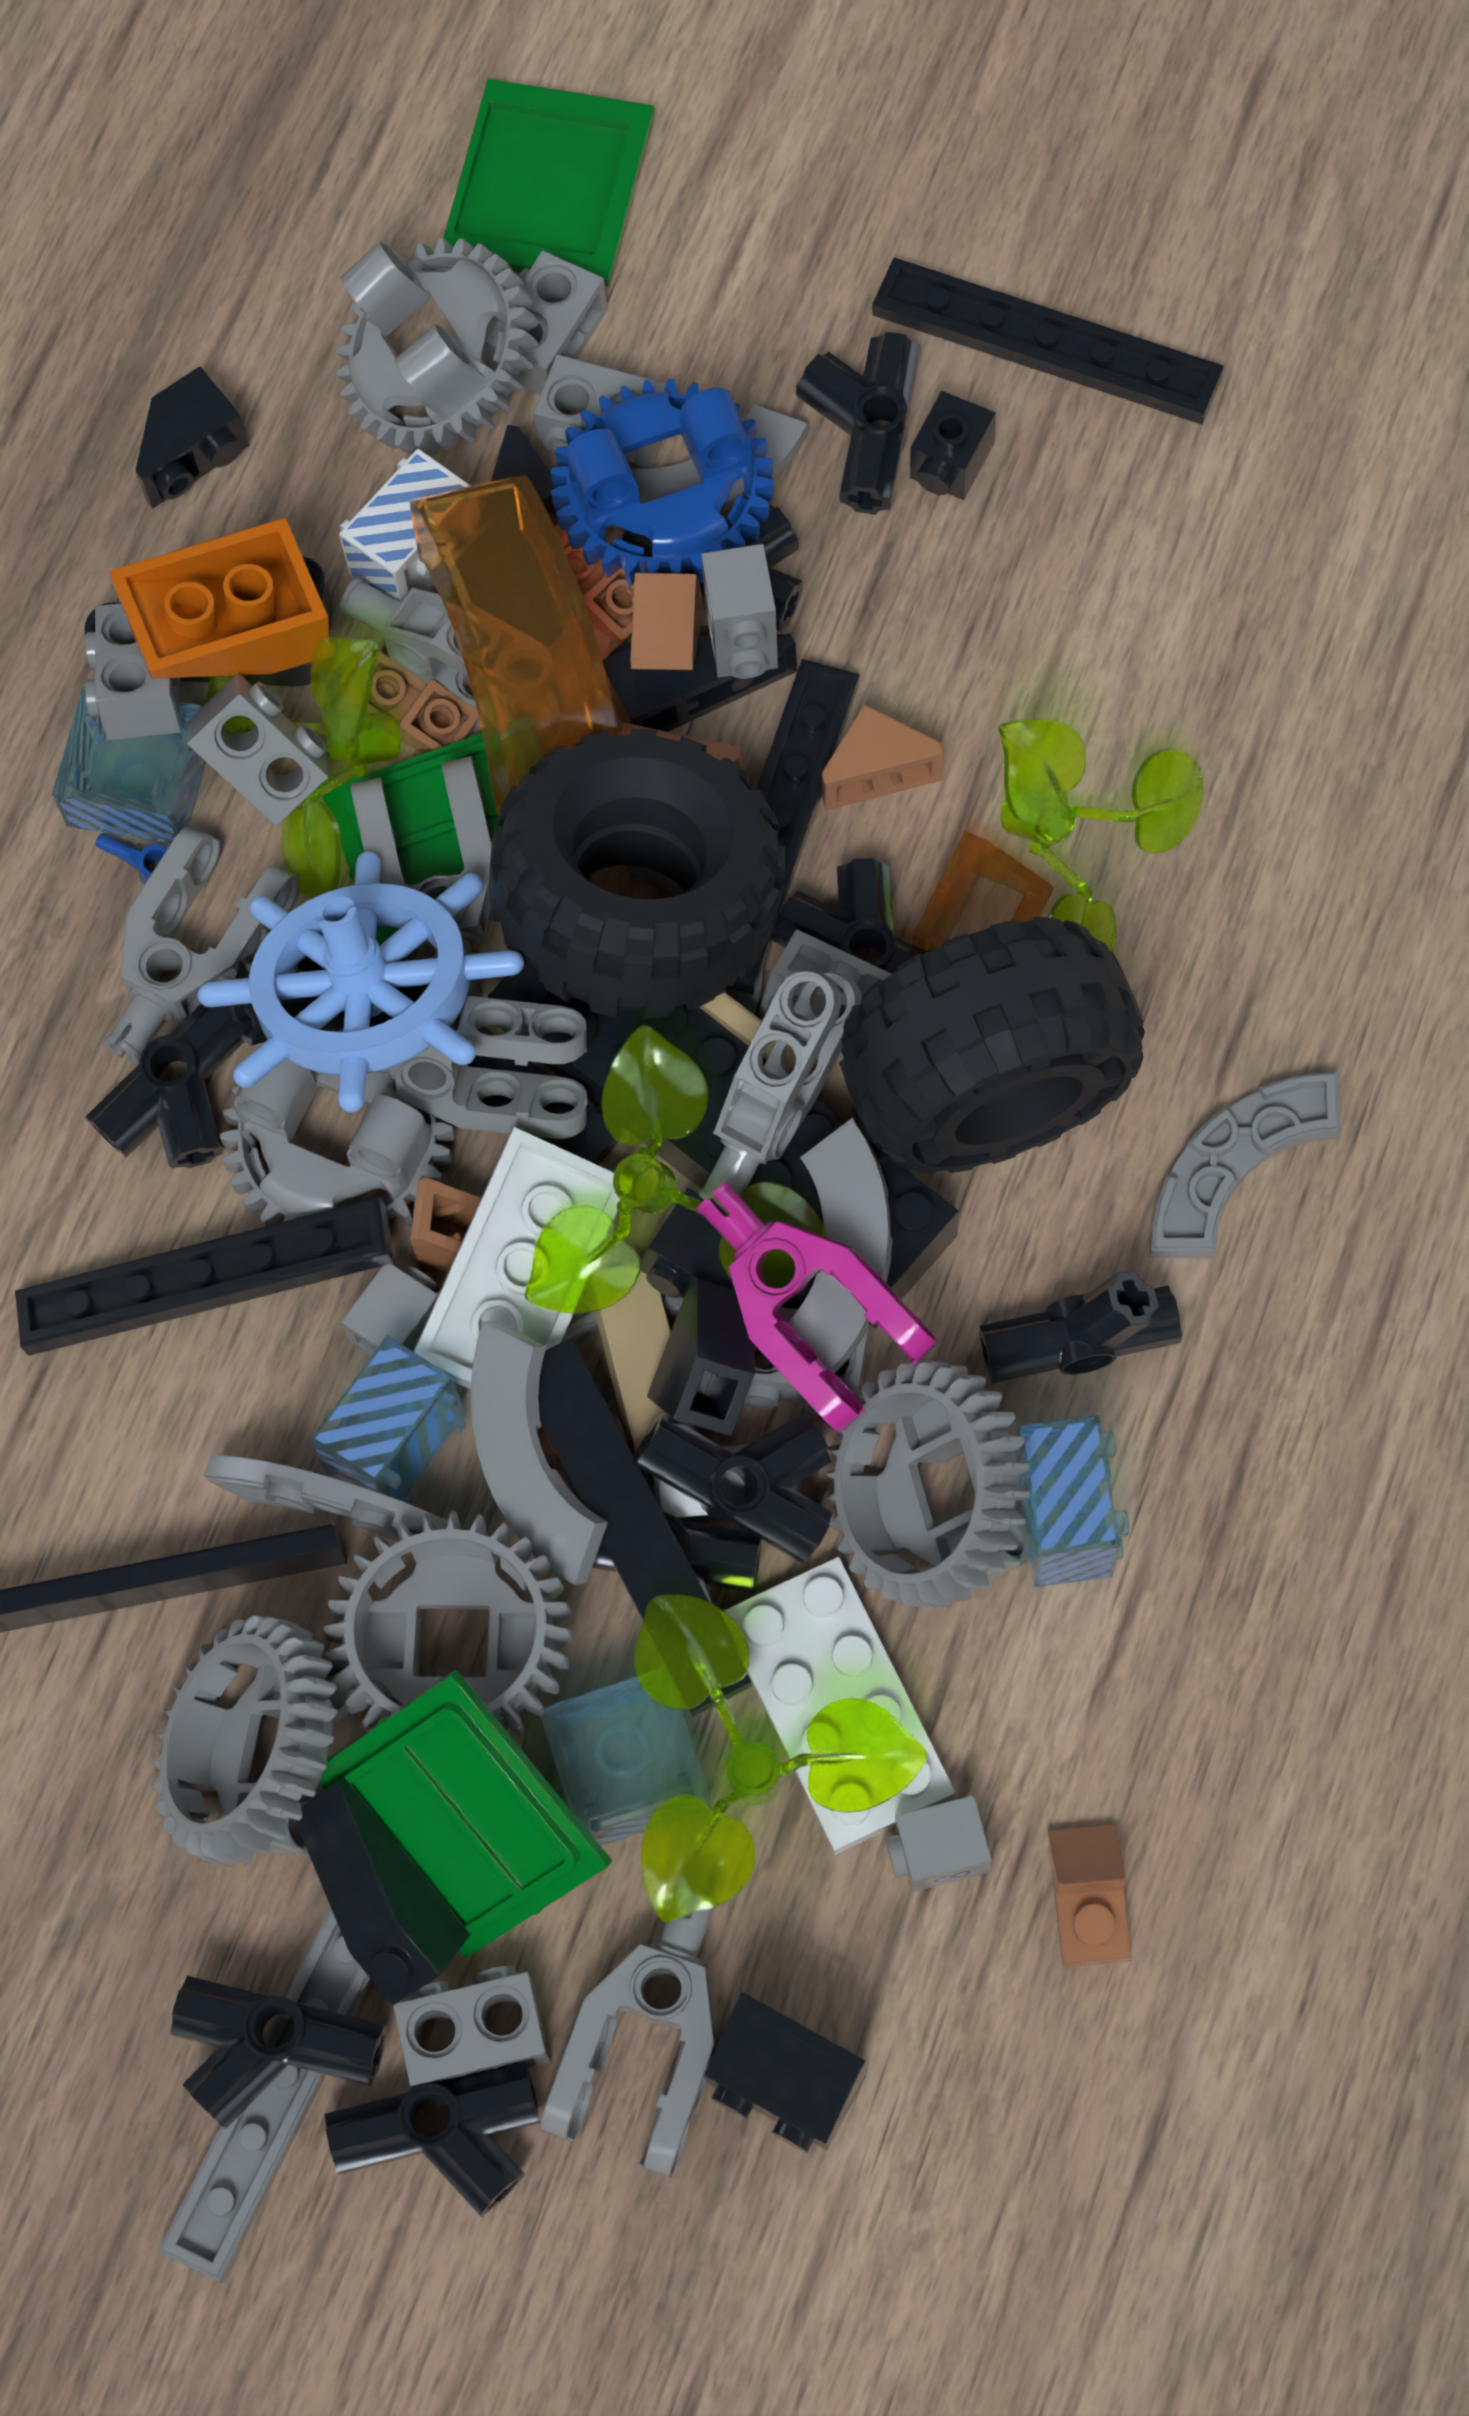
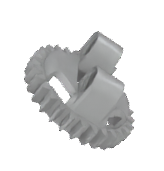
(438, 367)
(387, 1153)
(935, 1418)
(450, 1573)
(215, 1745)

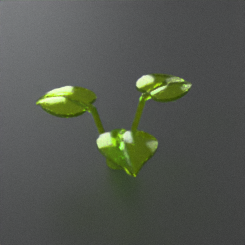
(341, 687)
(1048, 761)
(647, 1096)
(697, 1854)

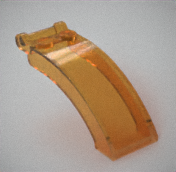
(515, 622)

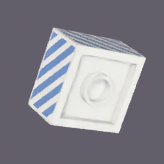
(381, 537)

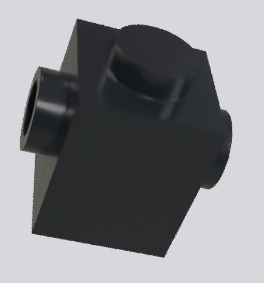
(952, 446)

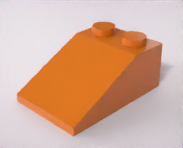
(224, 606)

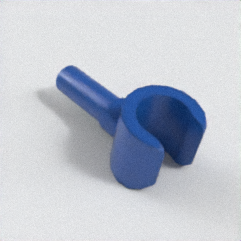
(137, 858)

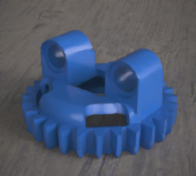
(599, 489)

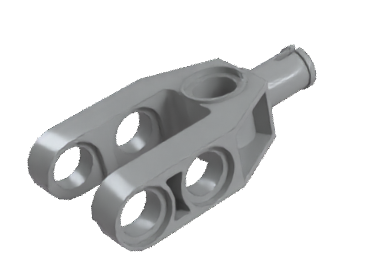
(414, 632)
(473, 840)
(151, 950)
(455, 1090)
(769, 1101)
(598, 2021)

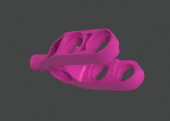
(762, 1301)

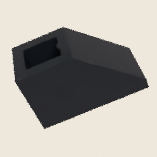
(187, 436)
(706, 1360)

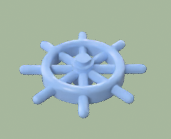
(360, 980)

